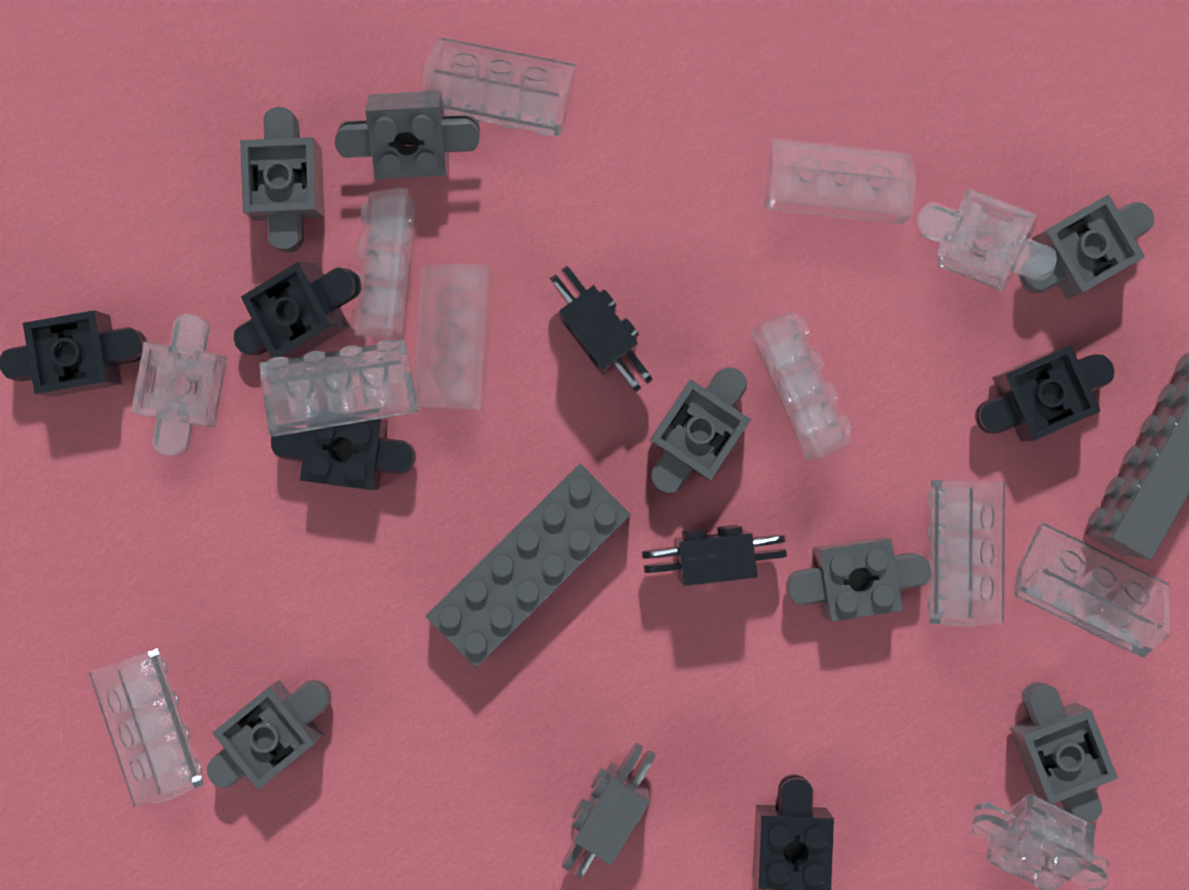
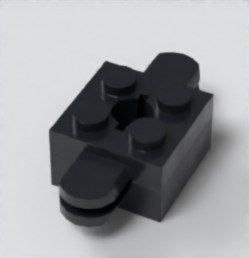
(296, 310)
(599, 330)
(72, 353)
(1045, 394)
(346, 454)
(716, 556)
(793, 840)

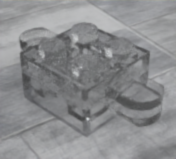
(986, 240)
(179, 384)
(1041, 844)

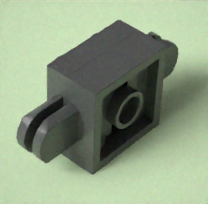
(407, 120)
(282, 179)
(1093, 245)
(699, 430)
(858, 578)
(268, 734)
(1063, 752)
(610, 812)

